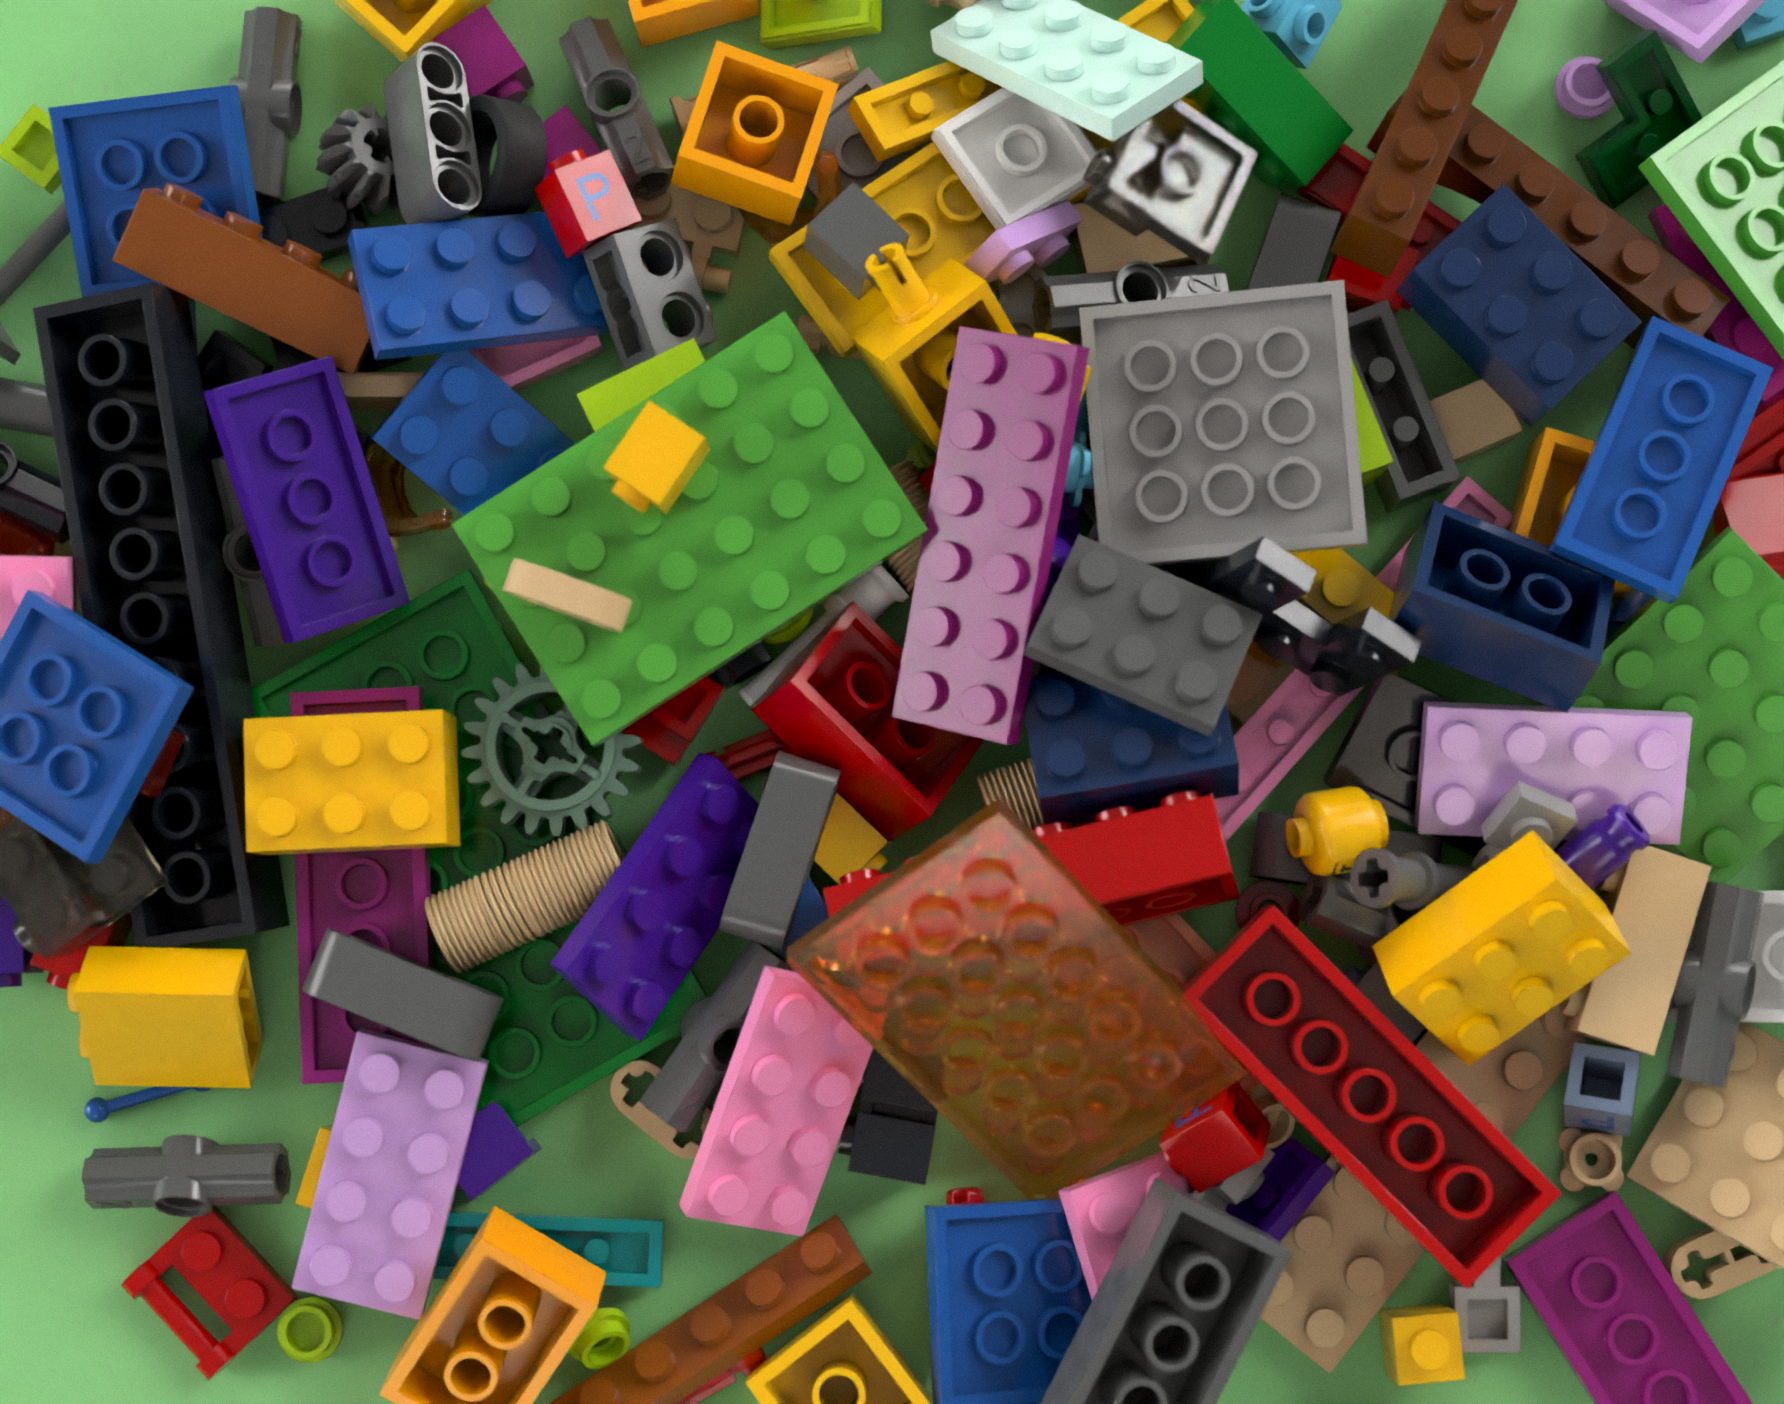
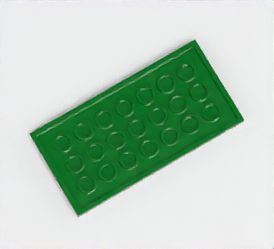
(453, 646)

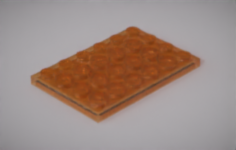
(1016, 1005)

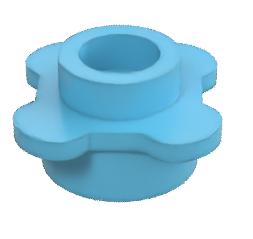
(1079, 470)

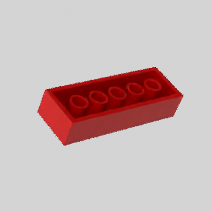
(1127, 860)
(1368, 1096)

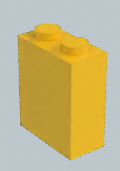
(167, 1016)

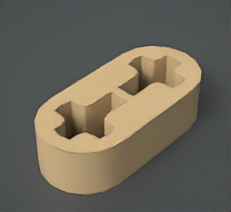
(567, 595)
(646, 1120)
(1718, 1277)

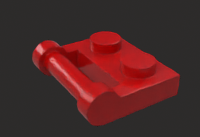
(226, 1275)

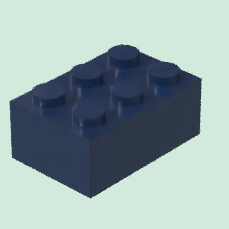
(1517, 305)
(1502, 607)
(1110, 753)

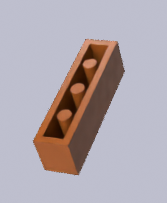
(245, 275)

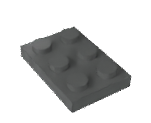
(1143, 635)

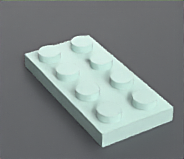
(1069, 61)

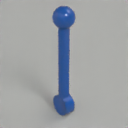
(98, 1109)

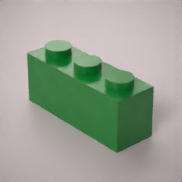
(1259, 95)

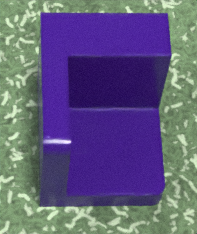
(493, 1151)

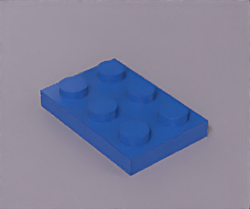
(467, 432)

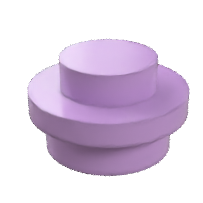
(1581, 89)

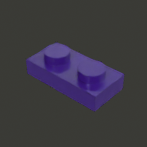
(1288, 1188)

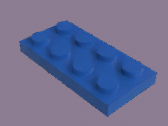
(471, 285)
(1661, 460)

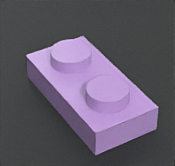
(1020, 244)

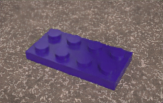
(307, 498)
(661, 900)

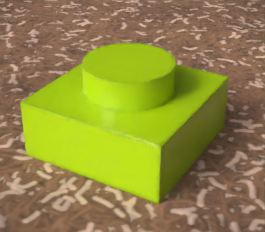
(32, 149)

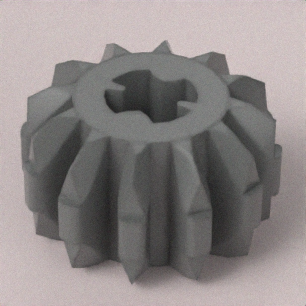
(360, 159)

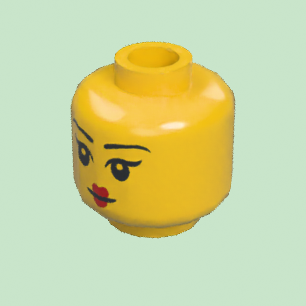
(1335, 828)

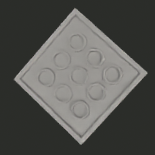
(1224, 423)

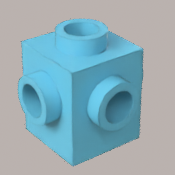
(1294, 25)

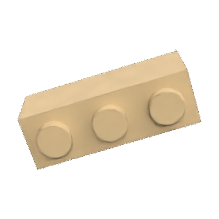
(1655, 909)

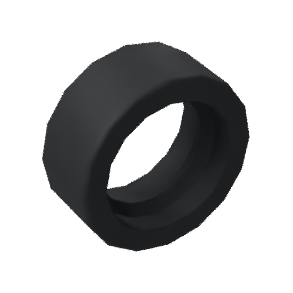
(519, 157)

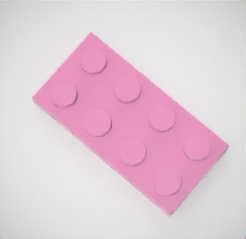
(777, 1110)

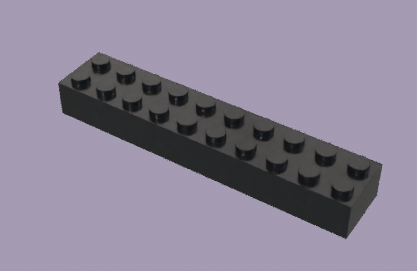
(155, 577)

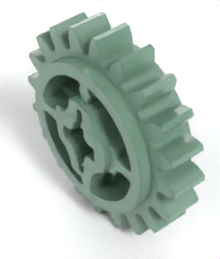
(521, 797)

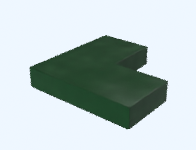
(1654, 113)

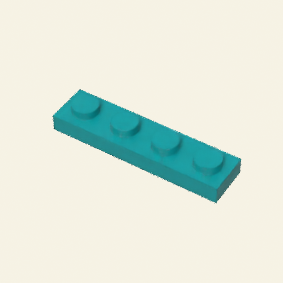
(623, 1247)

